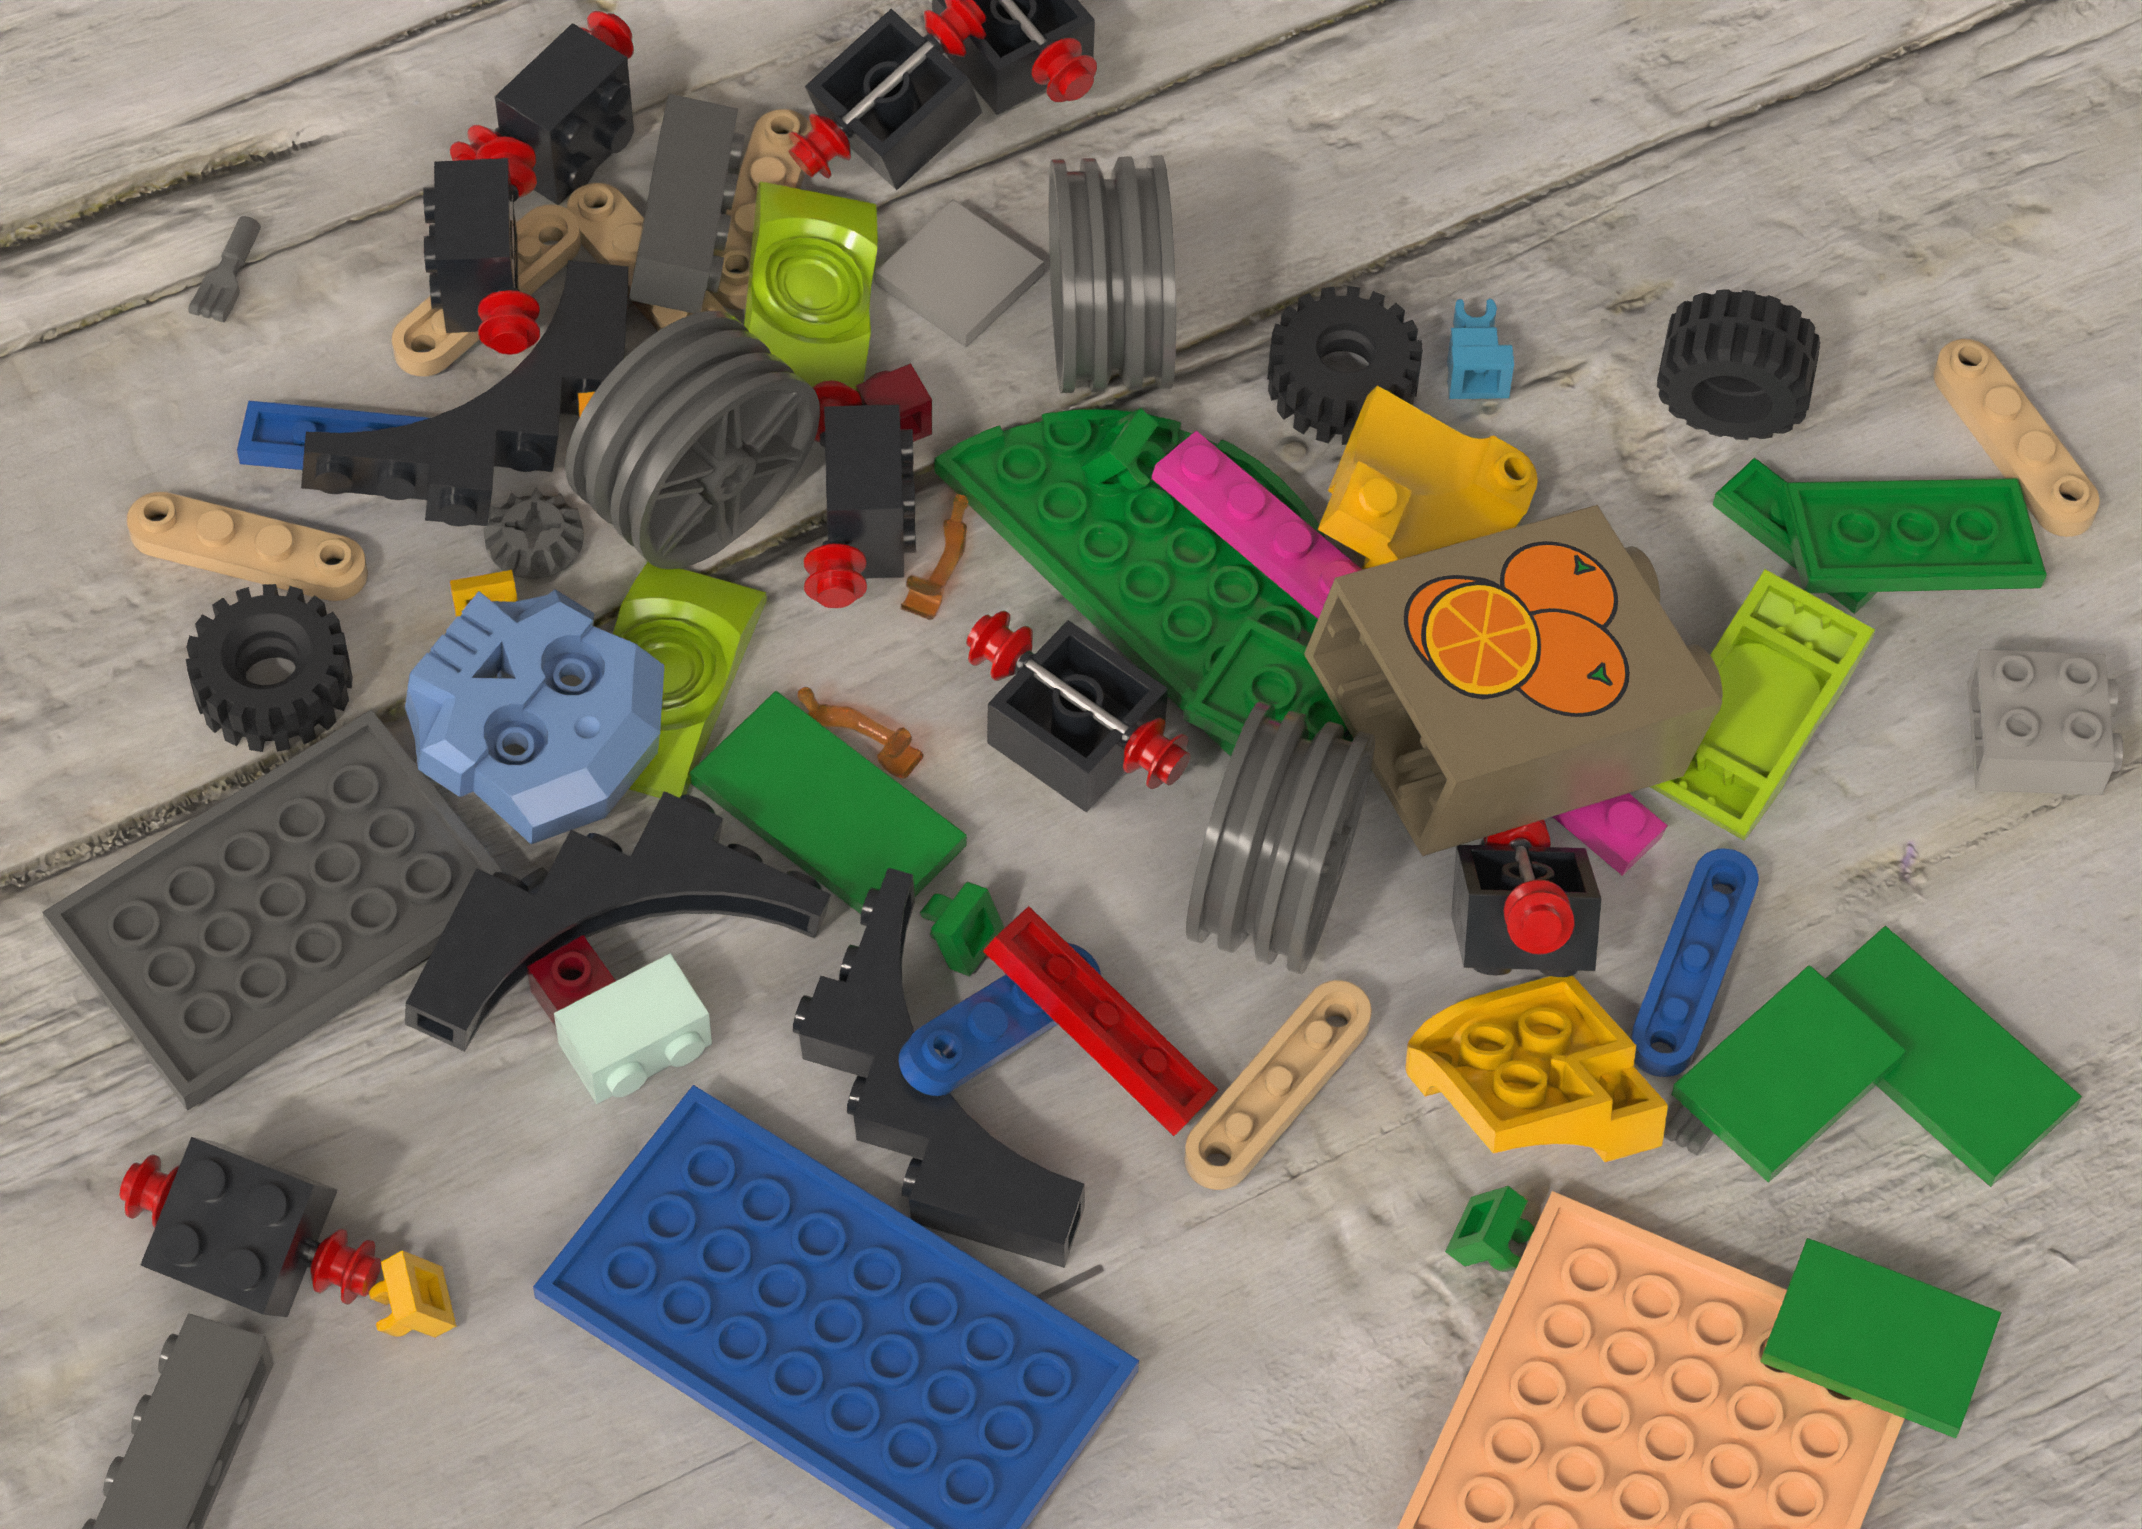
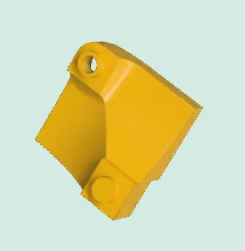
(1421, 484)
(1539, 1070)

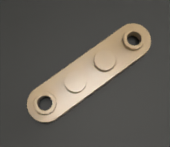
(764, 161)
(613, 239)
(536, 265)
(2016, 437)
(247, 546)
(1277, 1084)

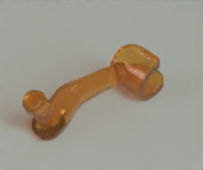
(927, 595)
(895, 756)

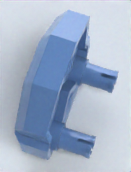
(578, 740)

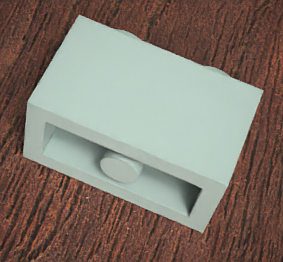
(634, 1029)

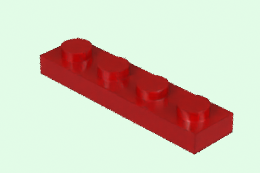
(1100, 1020)

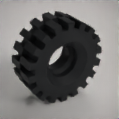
(1335, 323)
(262, 630)

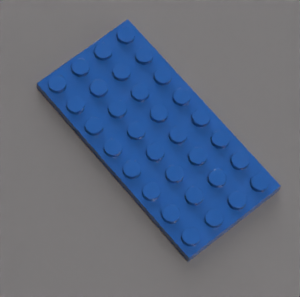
(834, 1327)

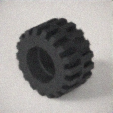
(1738, 364)

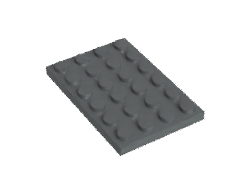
(273, 908)

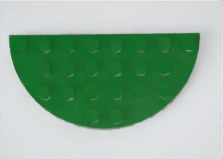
(1121, 556)

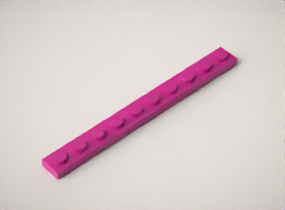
(1305, 568)

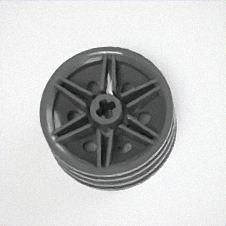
(1112, 274)
(692, 439)
(1279, 837)

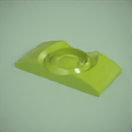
(812, 281)
(700, 637)
(1779, 679)

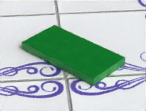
(1911, 535)
(824, 803)
(1961, 1068)

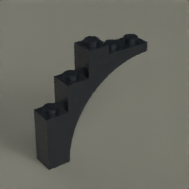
(509, 426)
(592, 889)
(965, 1176)

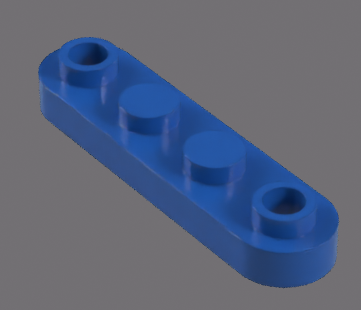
(1694, 962)
(974, 1035)

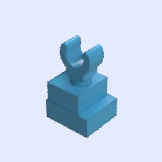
(1475, 360)

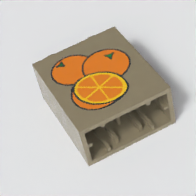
(1513, 677)

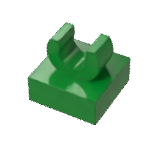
(1121, 447)
(963, 926)
(1488, 1227)

